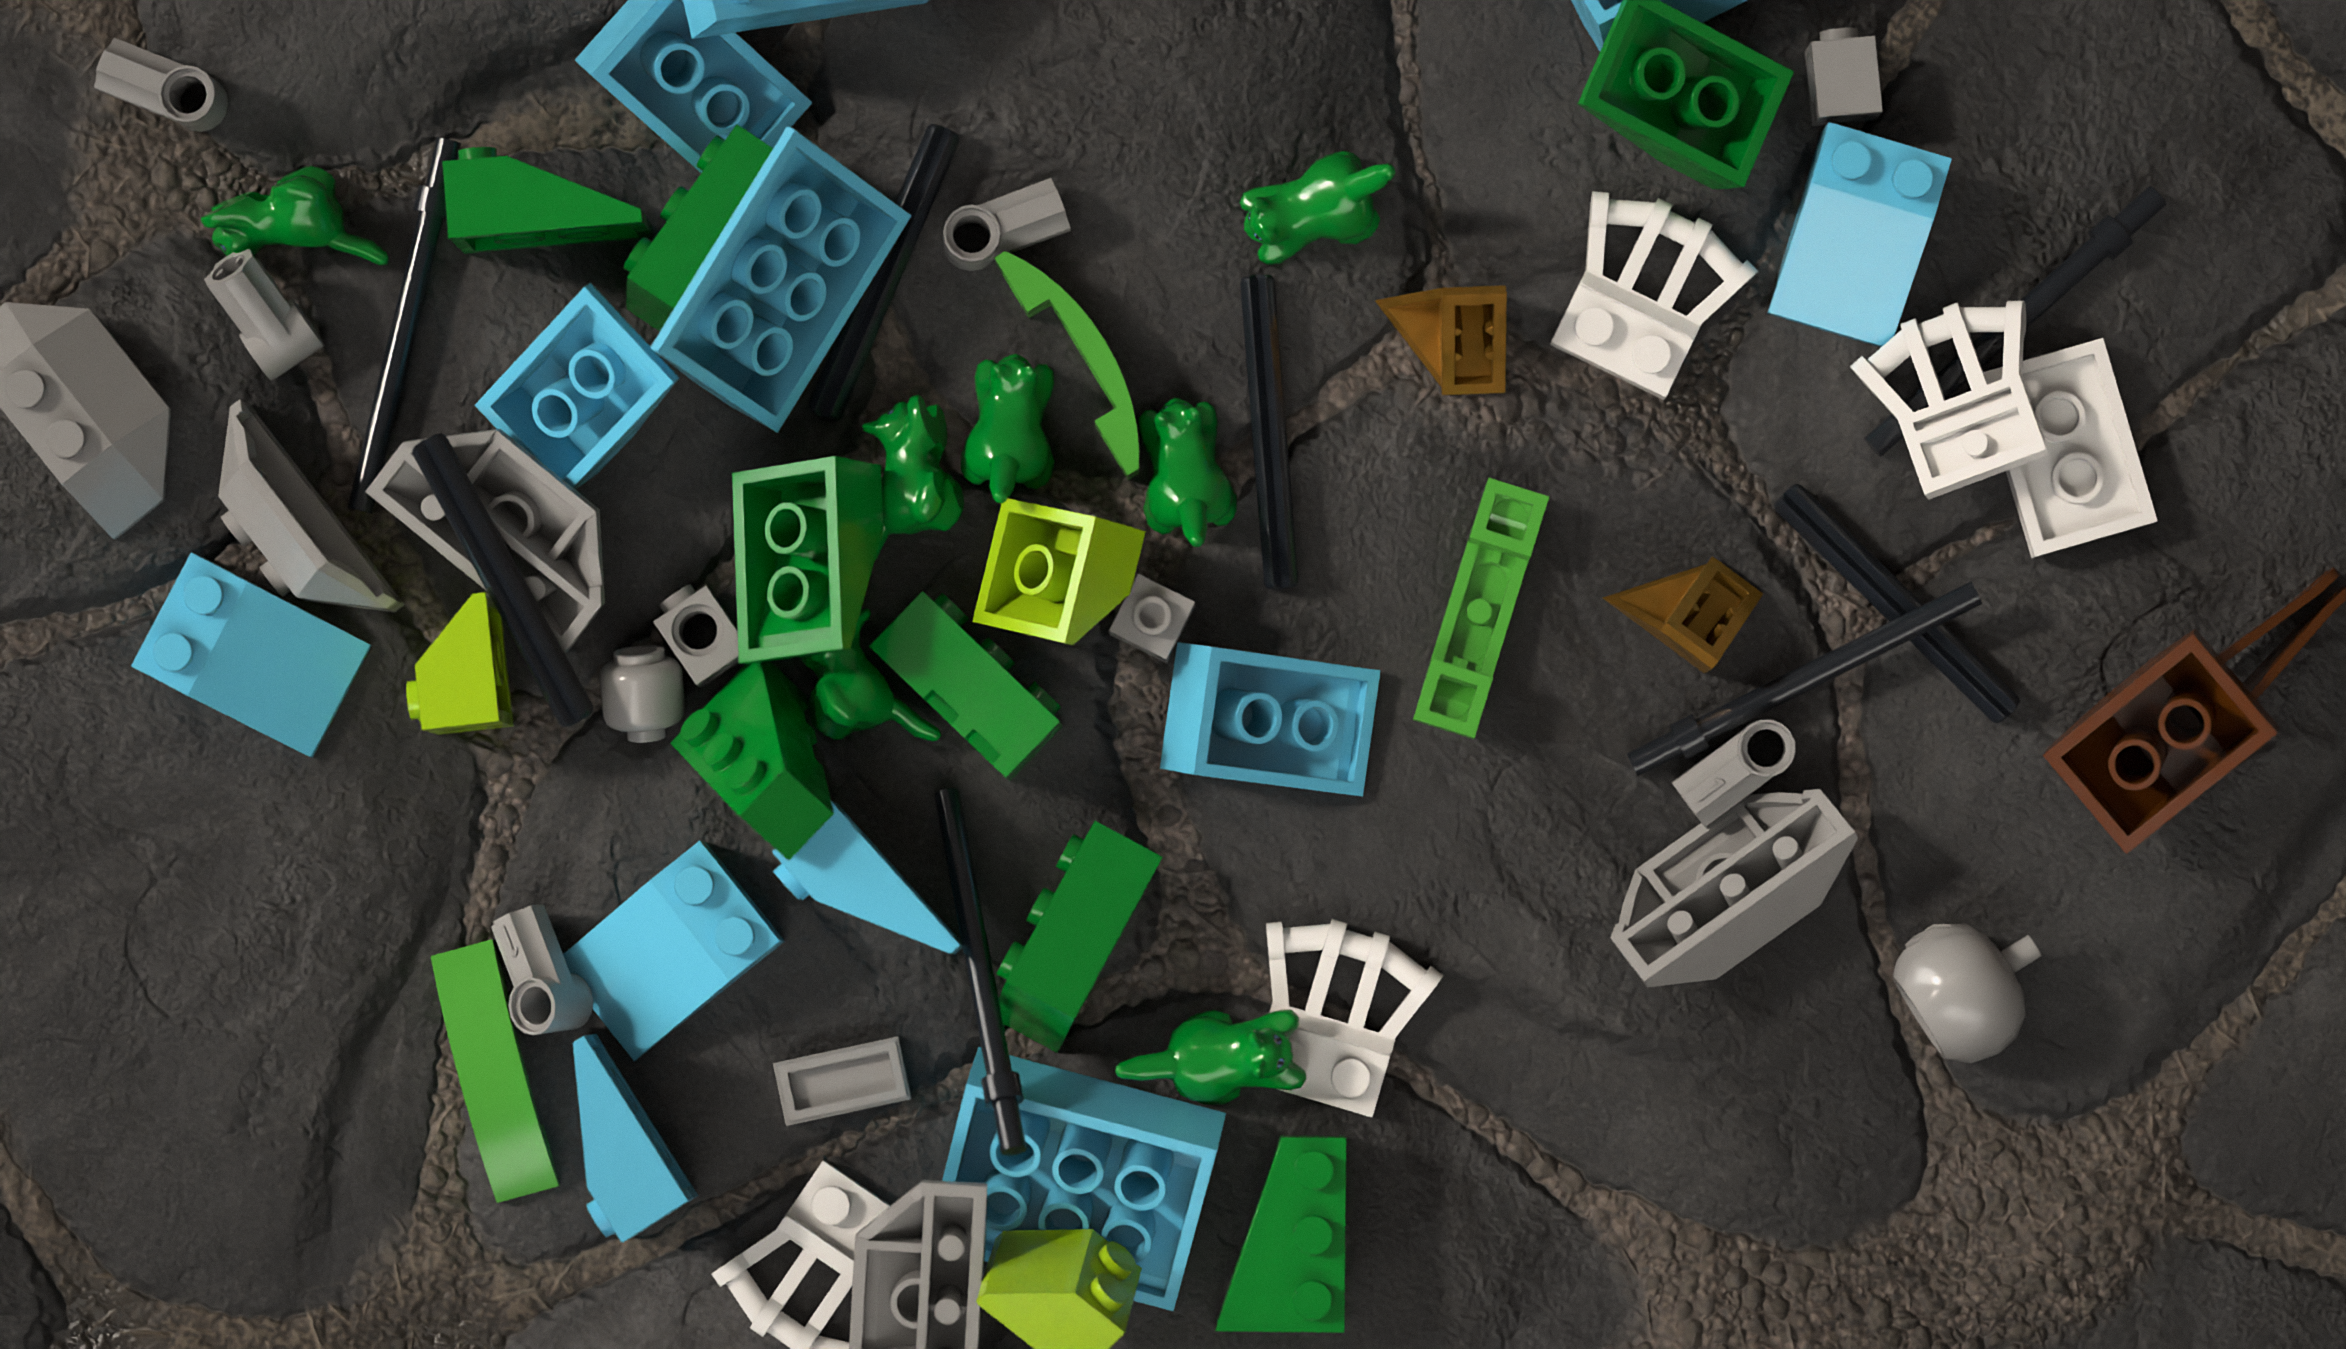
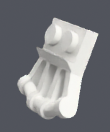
(1625, 330)
(1971, 433)
(1341, 1058)
(825, 1227)

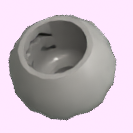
(1964, 989)

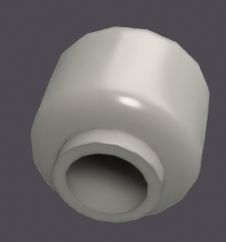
(642, 692)

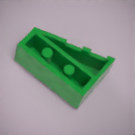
(694, 221)
(968, 683)
(760, 756)
(1073, 933)
(1295, 1245)

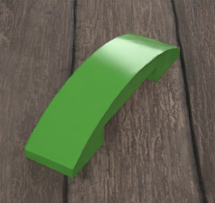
(1036, 293)
(1480, 608)
(493, 1071)

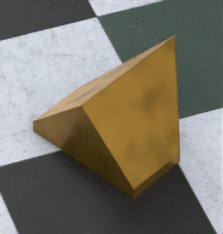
(1455, 335)
(1692, 610)

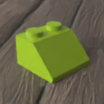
(1055, 571)
(464, 674)
(1060, 1287)

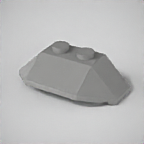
(85, 410)
(538, 515)
(292, 523)
(1731, 886)
(921, 1270)

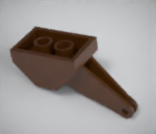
(2177, 725)

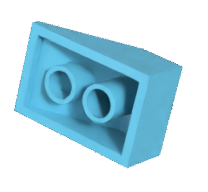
(689, 85)
(1858, 234)
(579, 389)
(251, 655)
(1269, 719)
(852, 875)
(671, 949)
(624, 1155)

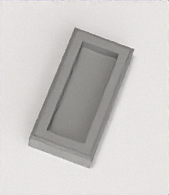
(842, 1081)

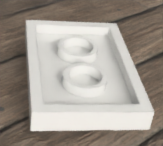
(2093, 472)

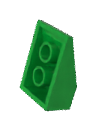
(1685, 93)
(513, 205)
(803, 555)

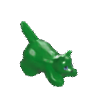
(1326, 202)
(296, 213)
(1009, 436)
(1186, 480)
(914, 487)
(856, 695)
(1215, 1058)

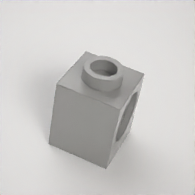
(1843, 78)
(1152, 618)
(706, 663)

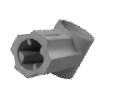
(158, 85)
(1011, 223)
(270, 326)
(1730, 774)
(544, 990)

